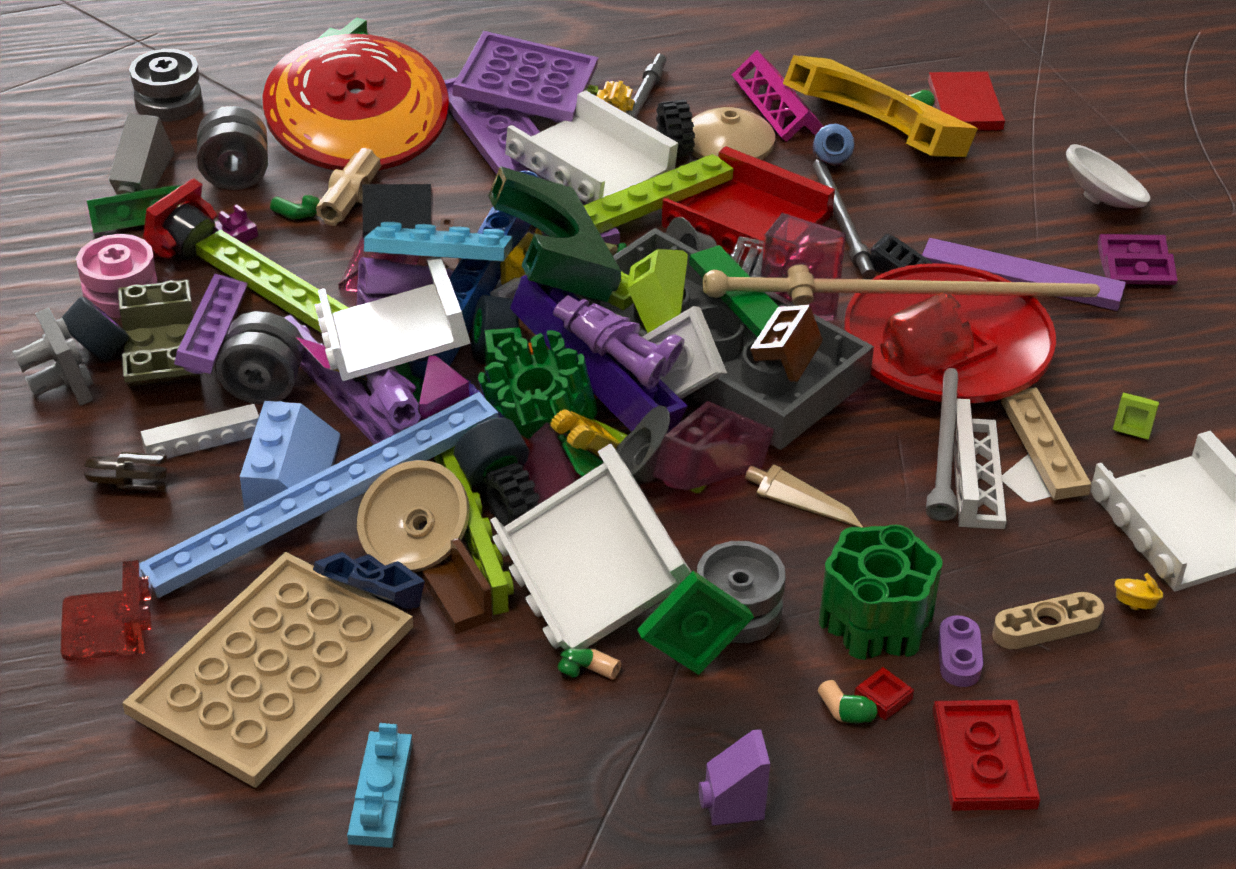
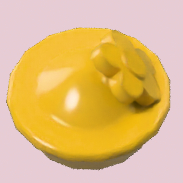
(1138, 592)

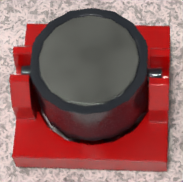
(178, 229)

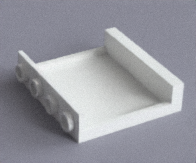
(592, 555)

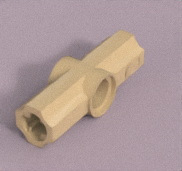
(346, 186)

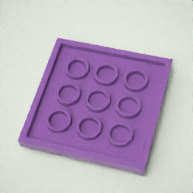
(525, 76)

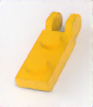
(583, 431)

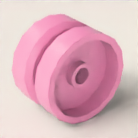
(113, 264)

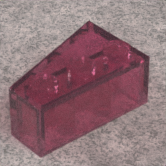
(711, 448)

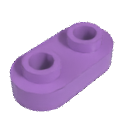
(960, 651)

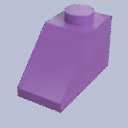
(737, 782)

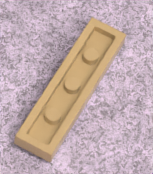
(1046, 445)

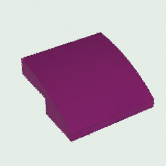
(1137, 259)

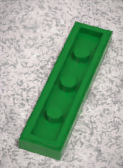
(751, 307)

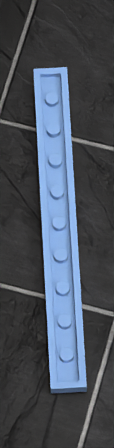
(311, 497)

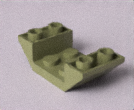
(156, 323)

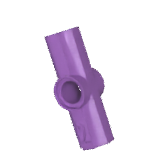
(393, 397)

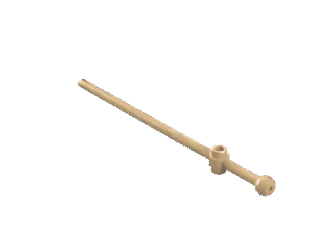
(802, 285)

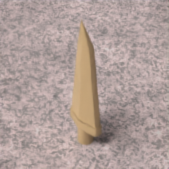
(787, 489)

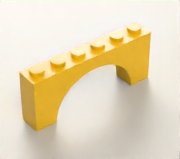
(925, 125)

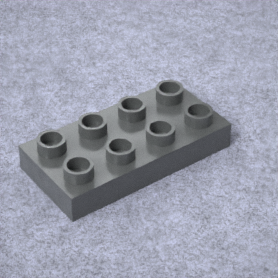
(759, 387)

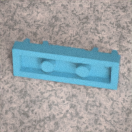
(380, 787)

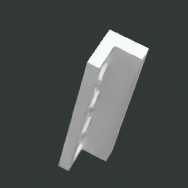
(969, 471)

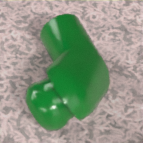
(293, 210)

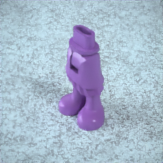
(619, 336)

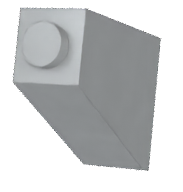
(141, 155)

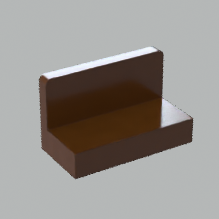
(789, 337)
(460, 590)

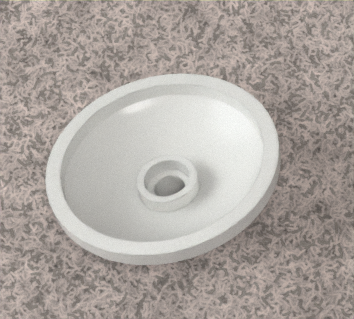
(1105, 179)

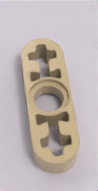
(1021, 627)

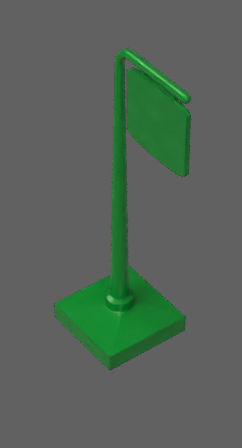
(695, 617)

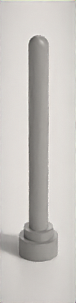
(941, 501)

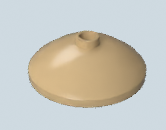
(734, 129)
(403, 500)

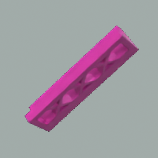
(787, 95)

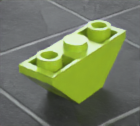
(658, 286)

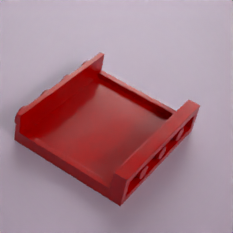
(751, 202)

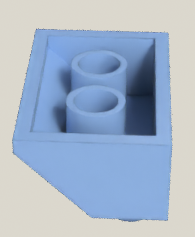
(285, 450)

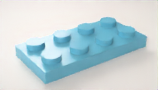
(427, 241)

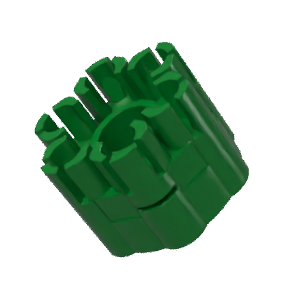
(537, 385)
(879, 587)

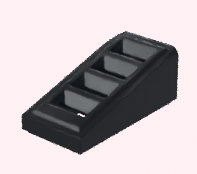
(892, 253)

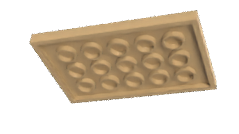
(268, 668)

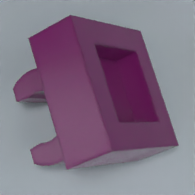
(236, 225)

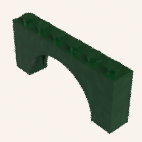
(574, 253)

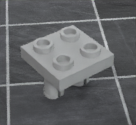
(65, 356)

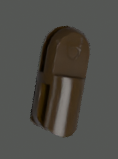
(127, 471)

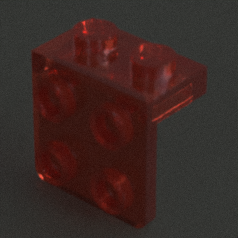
(108, 621)

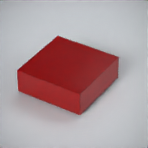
(886, 692)

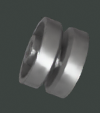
(166, 84)
(232, 148)
(260, 357)
(753, 578)

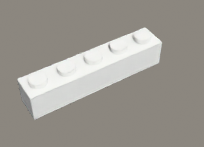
(201, 432)

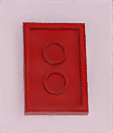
(967, 98)
(985, 755)

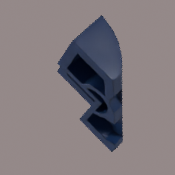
(390, 582)

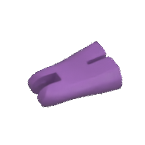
(386, 278)

